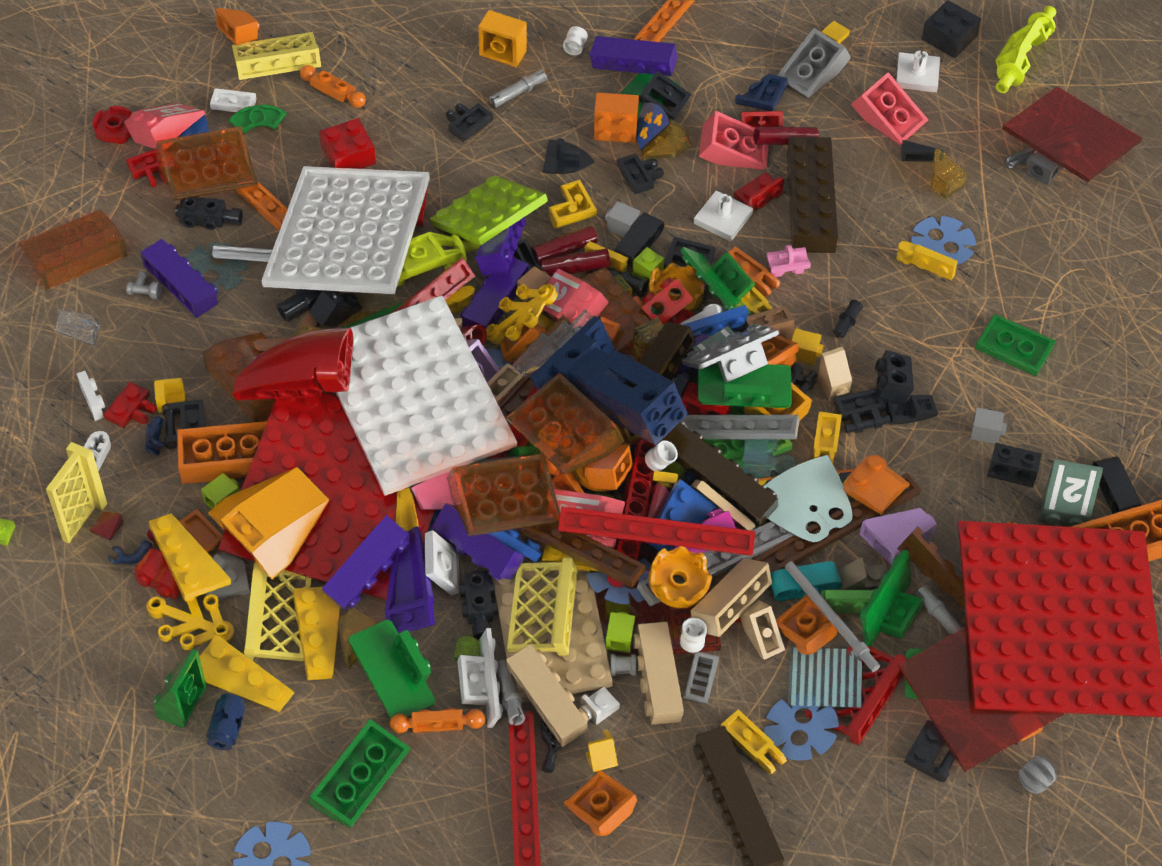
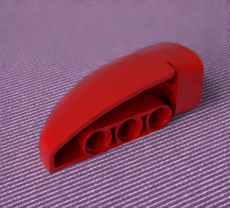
(299, 367)

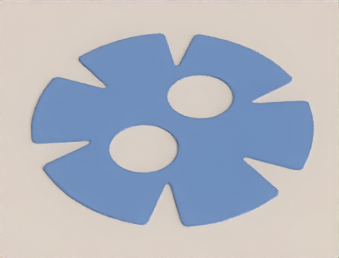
(949, 227)
(599, 582)
(817, 736)
(277, 838)

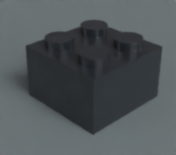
(951, 29)

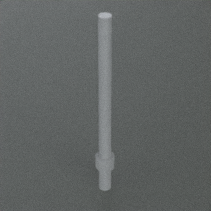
(859, 649)

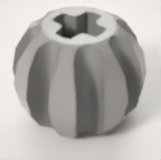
(1038, 774)

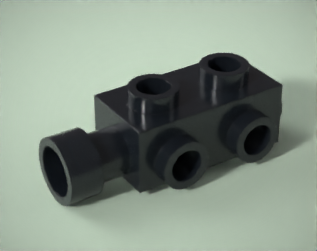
(207, 213)
(478, 605)

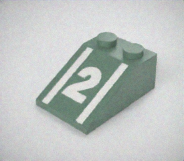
(1069, 493)

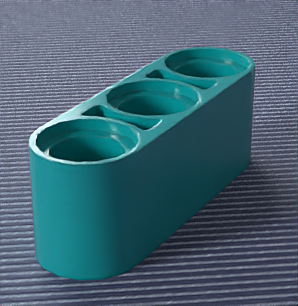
(821, 576)

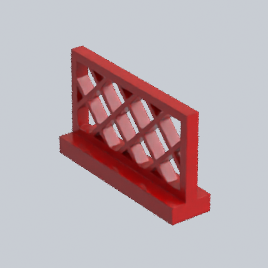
(877, 697)

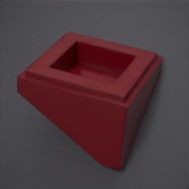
(107, 525)

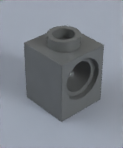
(1042, 168)

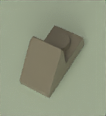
(861, 577)

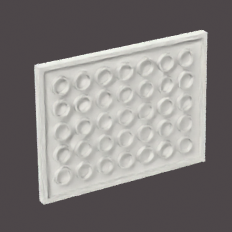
(347, 230)
(420, 397)

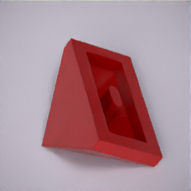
(762, 118)

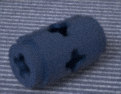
(226, 722)

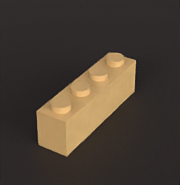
(733, 595)
(658, 673)
(547, 695)

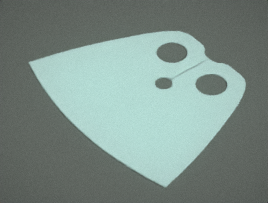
(807, 485)

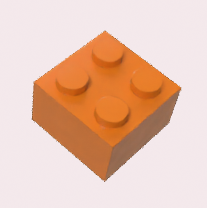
(616, 117)

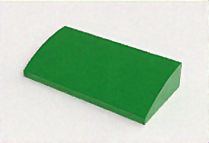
(359, 774)

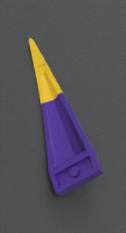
(409, 590)

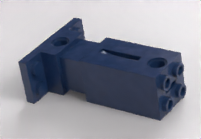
(615, 384)

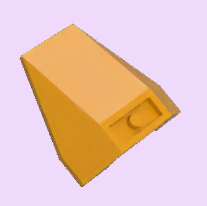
(272, 518)

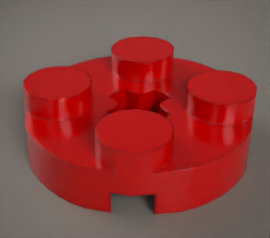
(112, 134)

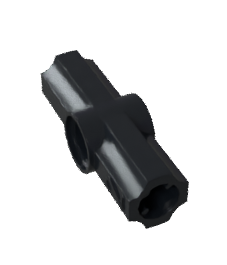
(298, 303)

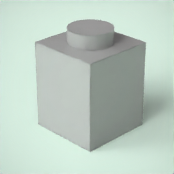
(621, 218)
(988, 426)

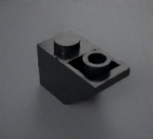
(334, 307)

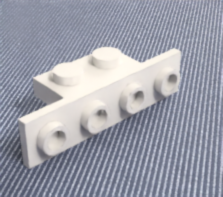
(479, 679)

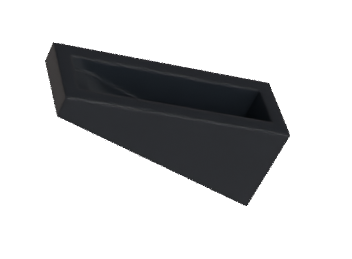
(917, 152)
(525, 254)

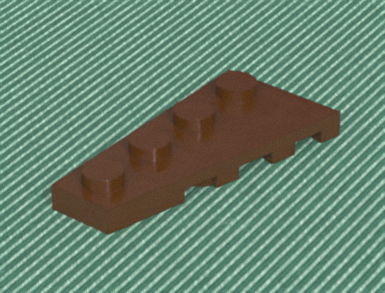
(933, 566)

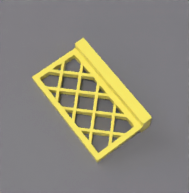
(275, 62)
(77, 486)
(563, 606)
(255, 616)

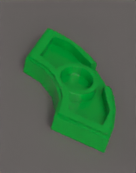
(257, 116)

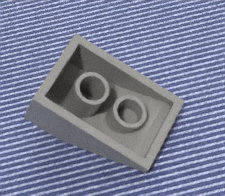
(814, 63)

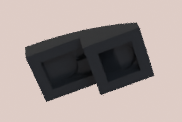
(914, 410)

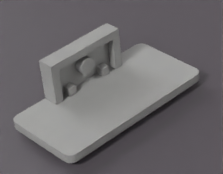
(735, 355)

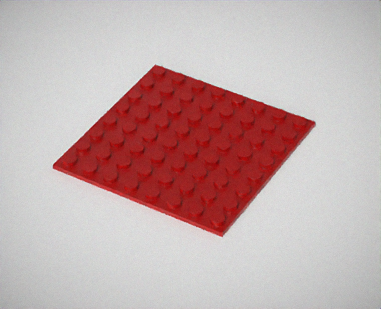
(325, 448)
(1060, 619)

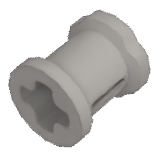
(623, 665)

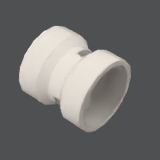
(575, 40)
(661, 456)
(693, 635)

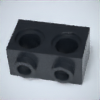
(894, 376)
(1014, 465)

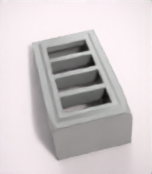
(704, 658)

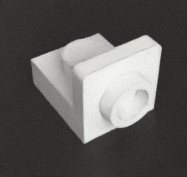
(599, 705)

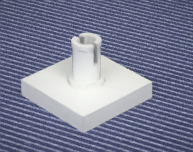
(918, 71)
(723, 215)
(441, 563)

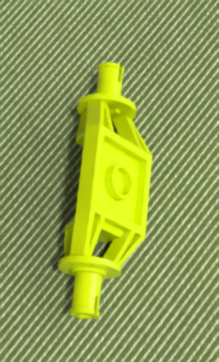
(1012, 60)
(427, 253)

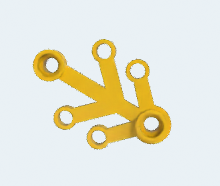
(541, 297)
(191, 621)

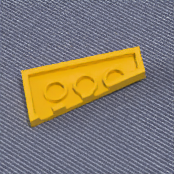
(318, 630)

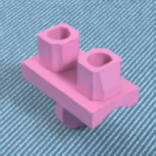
(788, 260)

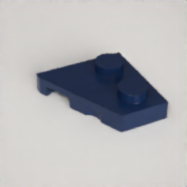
(764, 93)

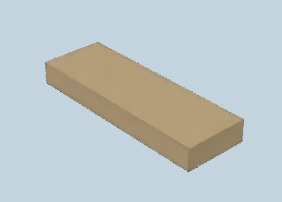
(739, 518)

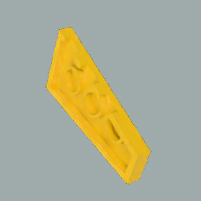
(187, 560)
(240, 676)

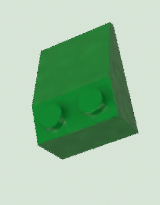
(181, 691)

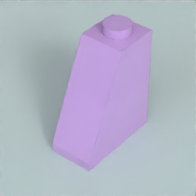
(889, 531)

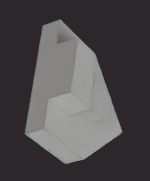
(235, 569)

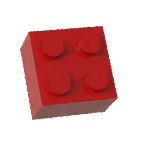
(347, 145)

